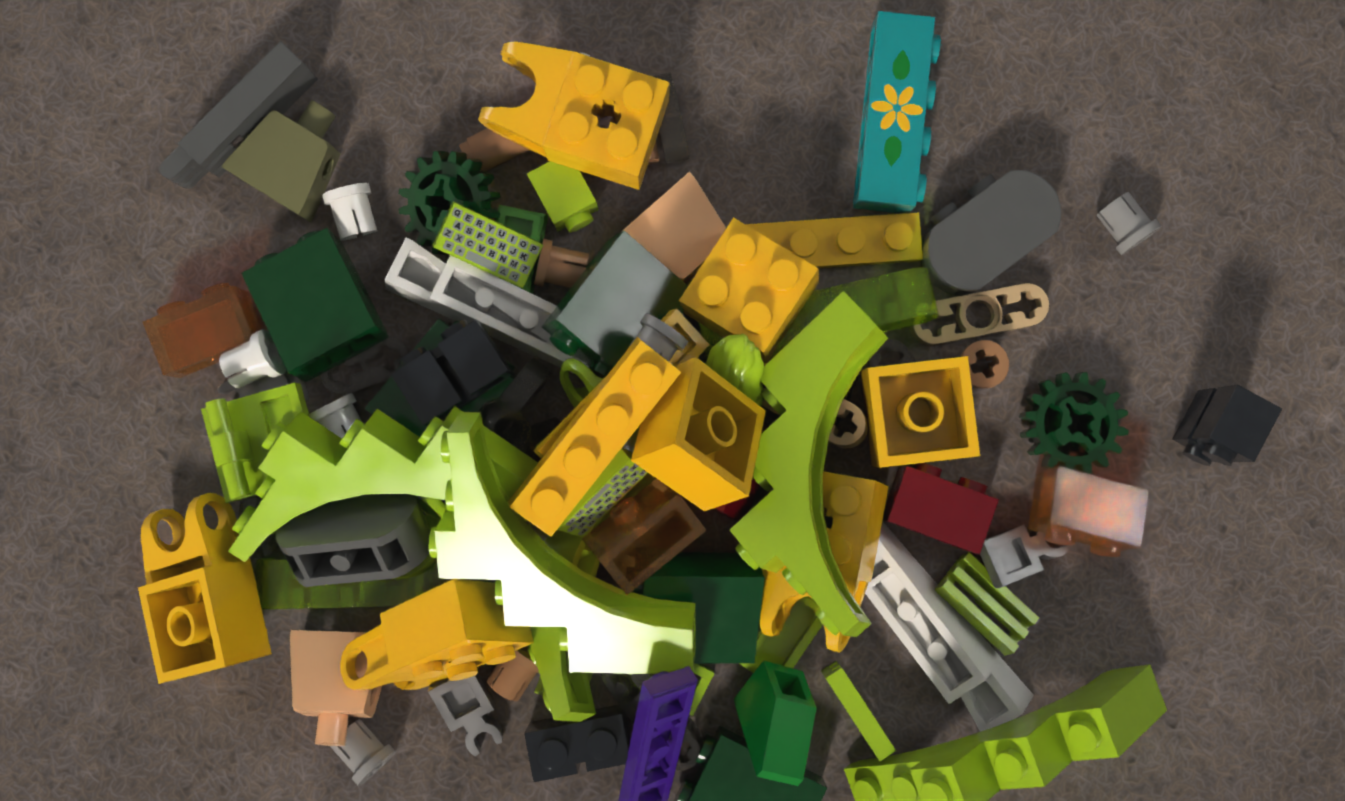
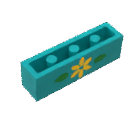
(895, 113)

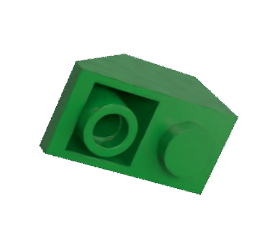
(777, 721)

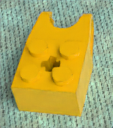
(566, 112)
(854, 536)
(197, 595)
(435, 639)

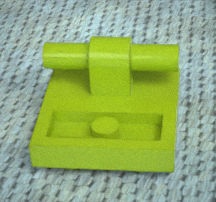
(240, 428)

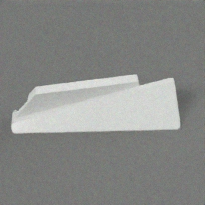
(473, 294)
(943, 640)

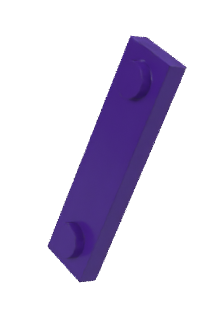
(658, 735)

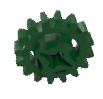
(454, 180)
(1061, 408)

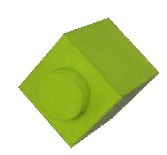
(564, 196)

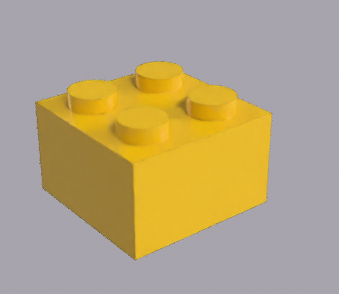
(750, 288)
(920, 412)
(701, 438)

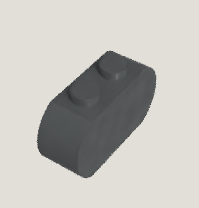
(989, 231)
(356, 540)

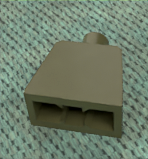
(288, 159)

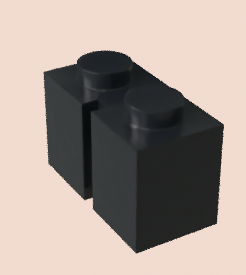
(451, 373)
(1226, 425)
(561, 746)

